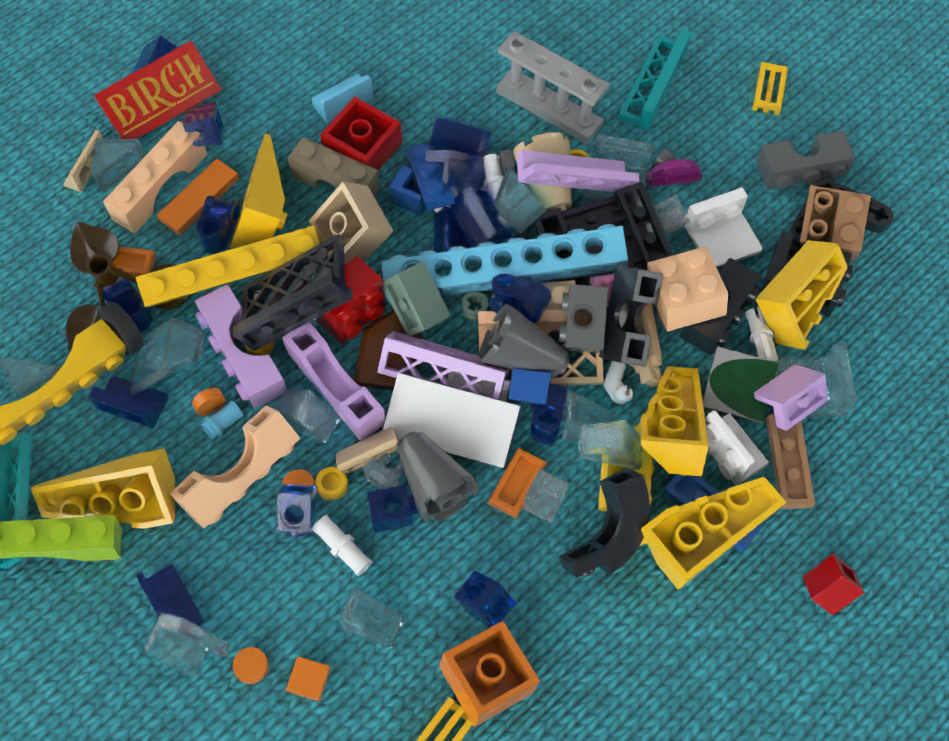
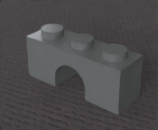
(783, 166)

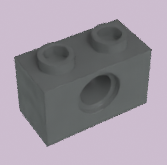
(594, 302)

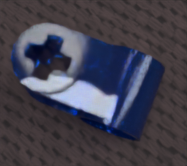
(219, 220)
(525, 296)
(127, 297)
(549, 414)

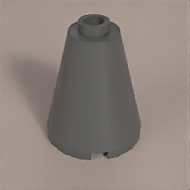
(521, 345)
(434, 477)

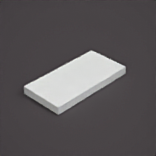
(453, 419)

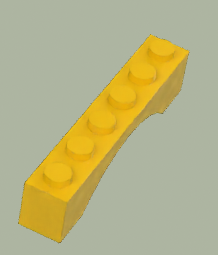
(224, 267)
(91, 355)

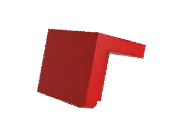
(833, 584)

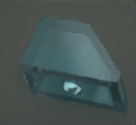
(517, 203)

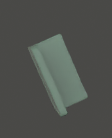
(415, 299)

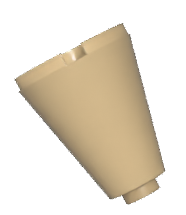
(550, 196)

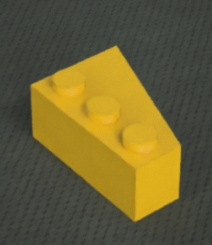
(799, 291)

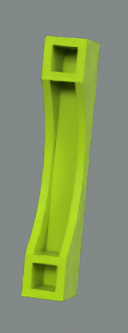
(66, 538)

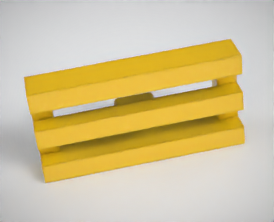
(767, 104)
(459, 712)

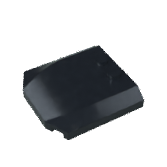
(626, 208)

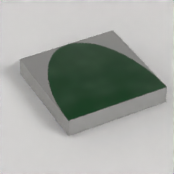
(733, 384)

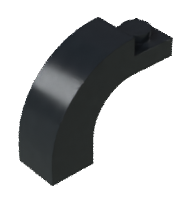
(621, 533)

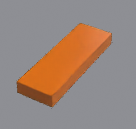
(189, 203)

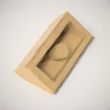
(82, 169)
(367, 449)

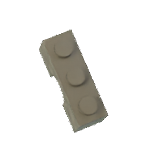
(314, 163)

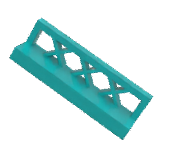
(659, 83)
(14, 483)

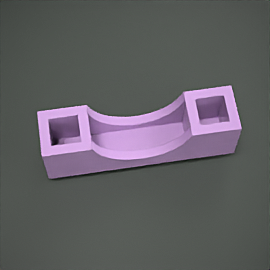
(256, 375)
(348, 399)

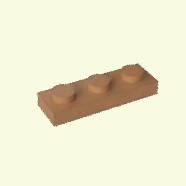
(790, 465)

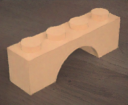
(135, 196)
(266, 440)

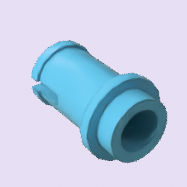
(221, 420)

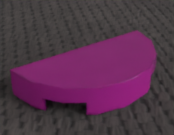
(674, 172)

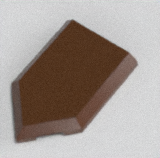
(371, 350)

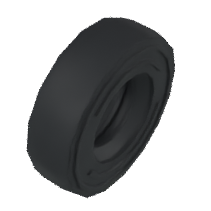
(122, 326)

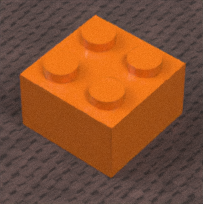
(488, 673)

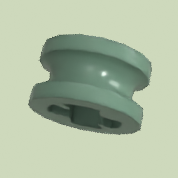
(474, 296)

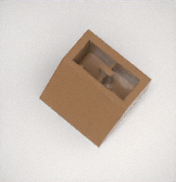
(836, 218)

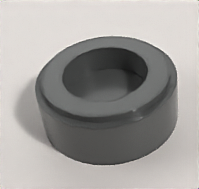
(506, 160)

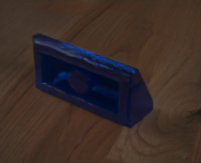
(447, 231)

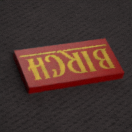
(157, 92)

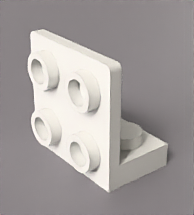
(723, 228)
(732, 448)

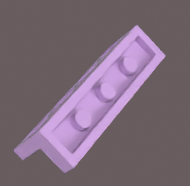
(573, 171)
(439, 356)

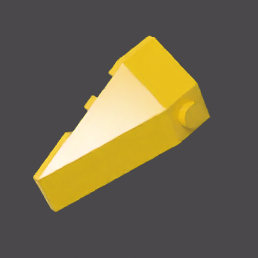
(262, 201)
(675, 423)
(129, 488)
(699, 532)

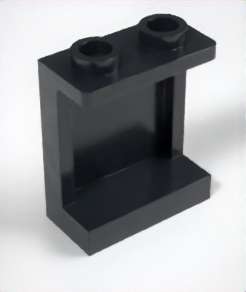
(785, 251)

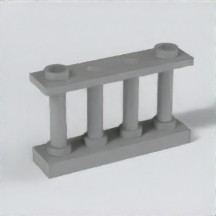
(544, 102)

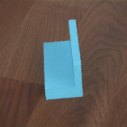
(334, 99)

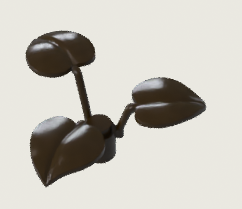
(92, 253)

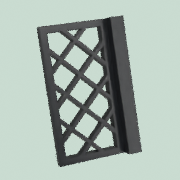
(301, 303)

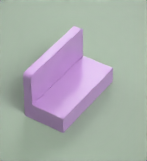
(794, 395)

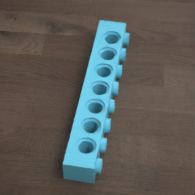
(548, 269)

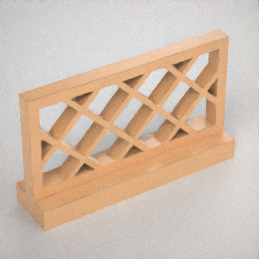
(549, 324)

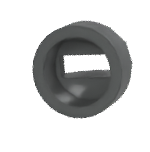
(665, 155)

